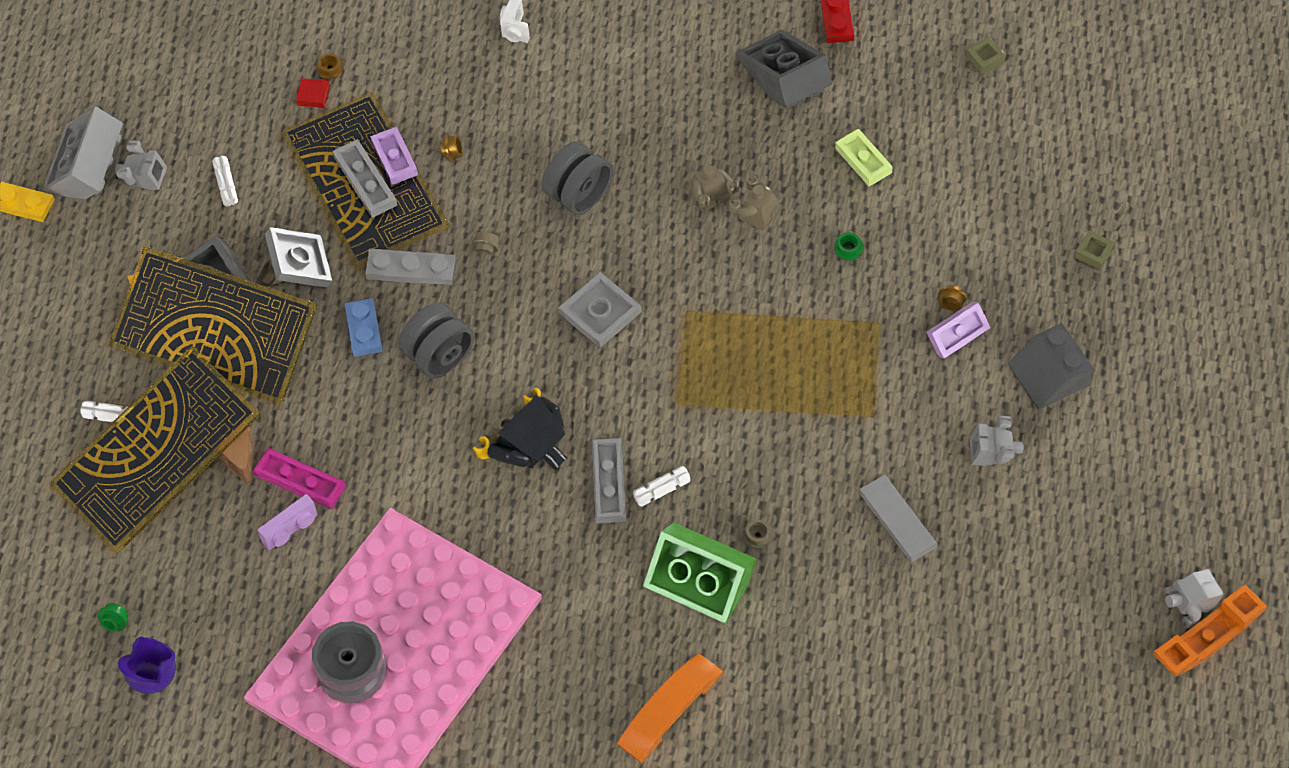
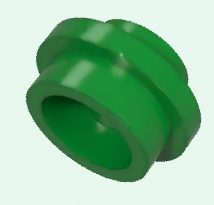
(848, 239)
(113, 617)

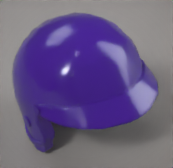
(148, 666)

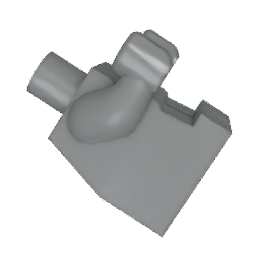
(142, 168)
(994, 443)
(1194, 595)

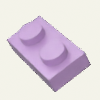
(394, 155)
(958, 329)
(296, 516)

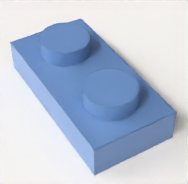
(363, 327)

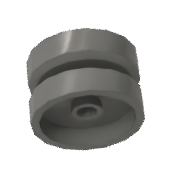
(577, 177)
(436, 340)
(349, 662)

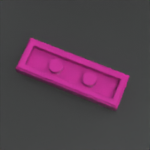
(299, 478)

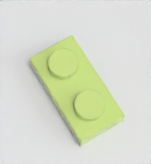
(863, 157)

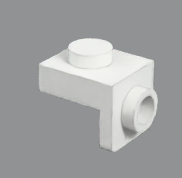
(511, 23)

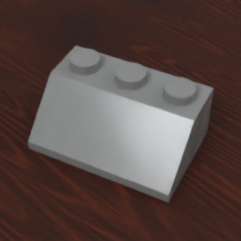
(83, 155)

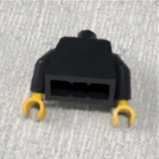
(528, 435)

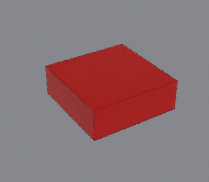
(312, 93)

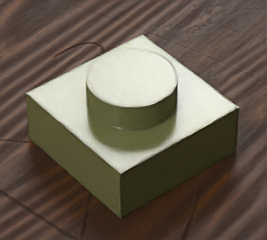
(985, 55)
(1094, 250)

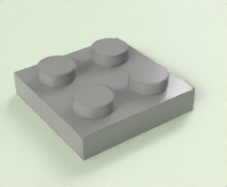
(298, 257)
(600, 310)

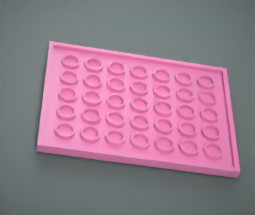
(440, 631)

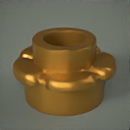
(327, 61)
(451, 147)
(951, 294)

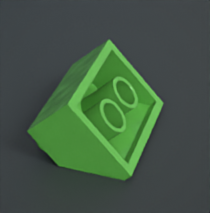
(699, 572)

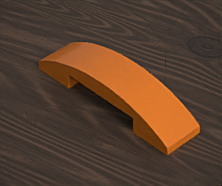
(1211, 633)
(667, 706)

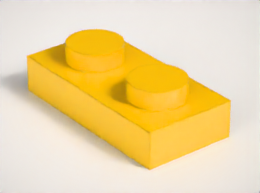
(24, 202)

